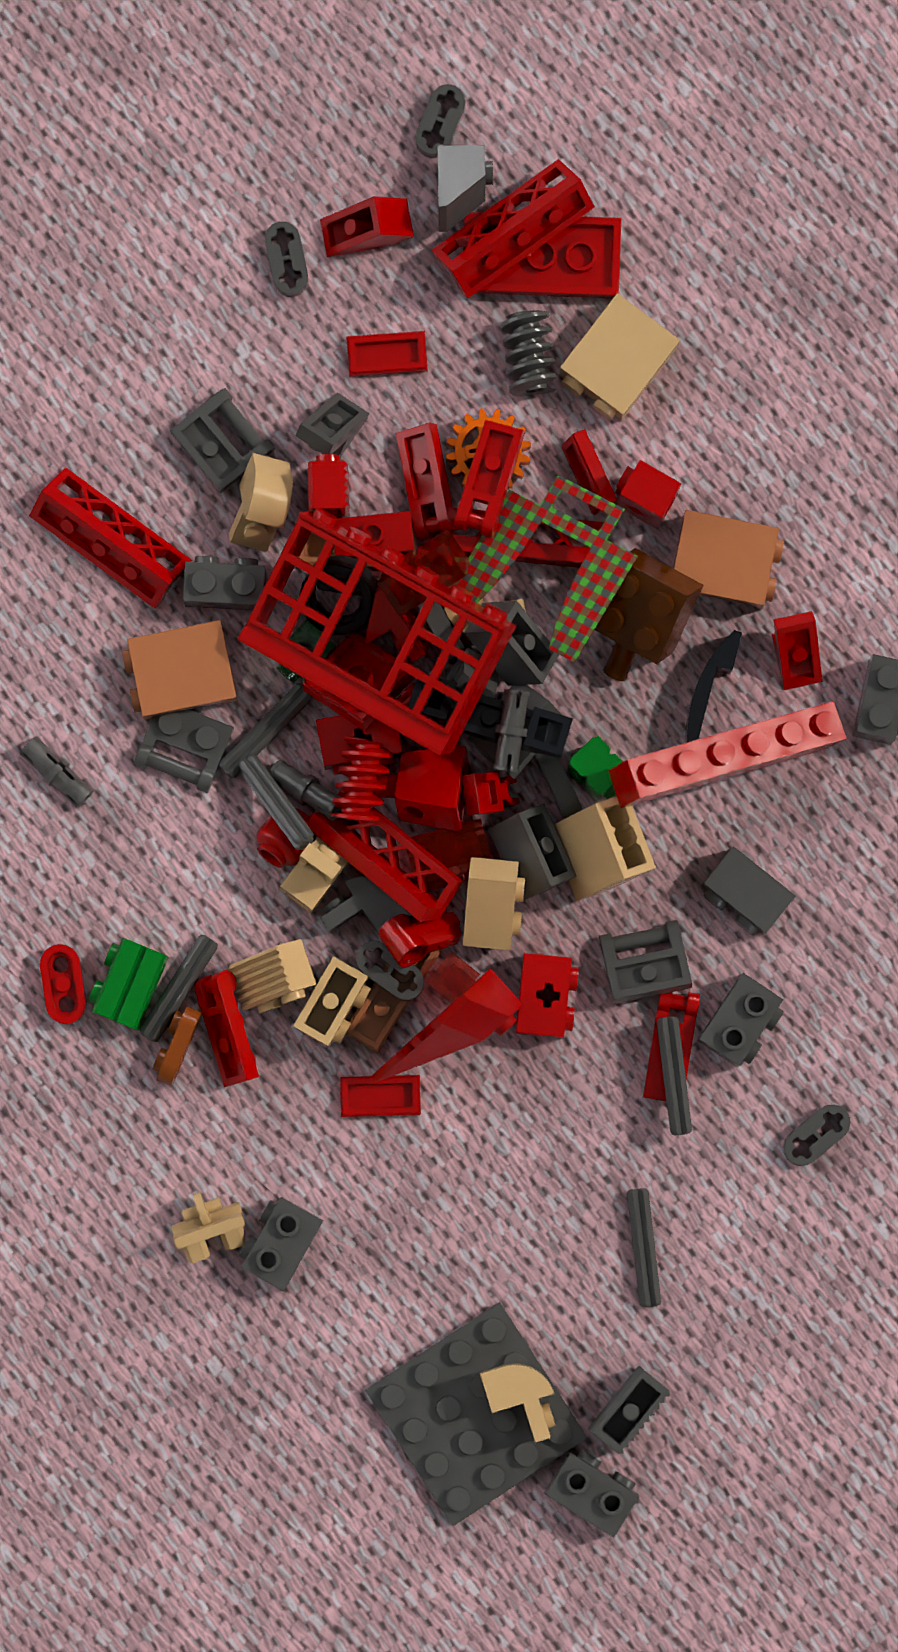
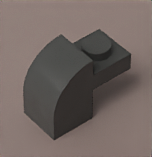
(366, 898)

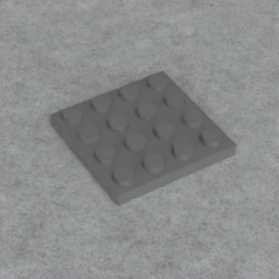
(447, 1424)

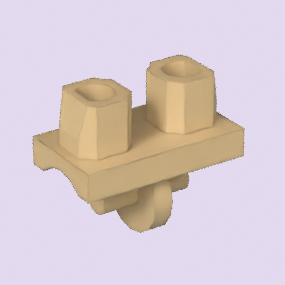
(207, 1221)

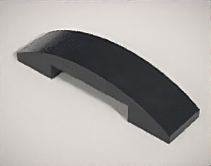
(721, 661)
(545, 732)

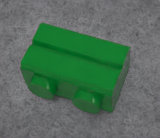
(591, 767)
(128, 983)

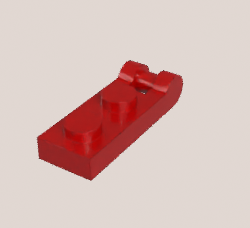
(489, 477)
(426, 480)
(226, 1027)
(654, 1081)

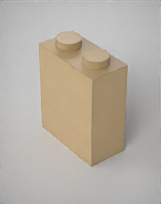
(618, 358)
(604, 847)

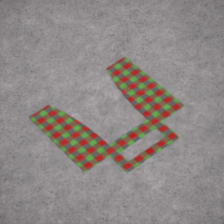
(595, 580)

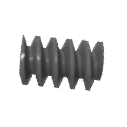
(527, 353)

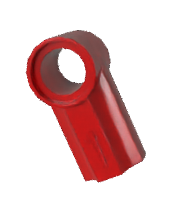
(412, 940)

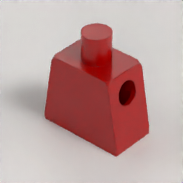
(429, 788)

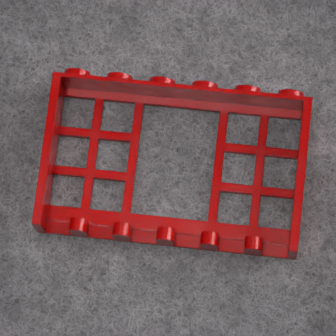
(349, 687)

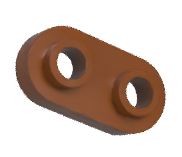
(169, 1061)

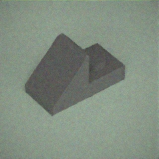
(332, 425)

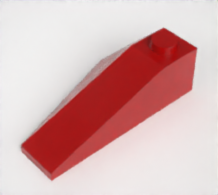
(467, 1021)

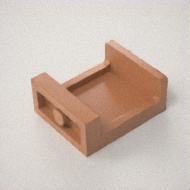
(729, 557)
(180, 669)

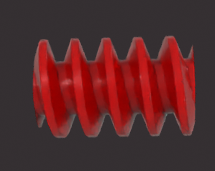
(361, 780)

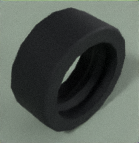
(347, 624)

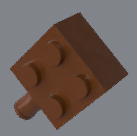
(647, 614)

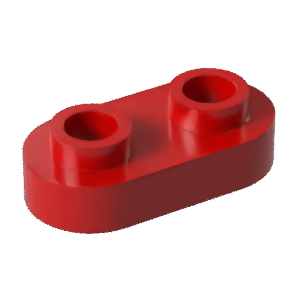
(63, 984)

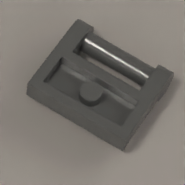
(209, 445)
(189, 733)
(650, 972)

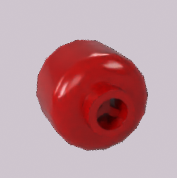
(275, 845)

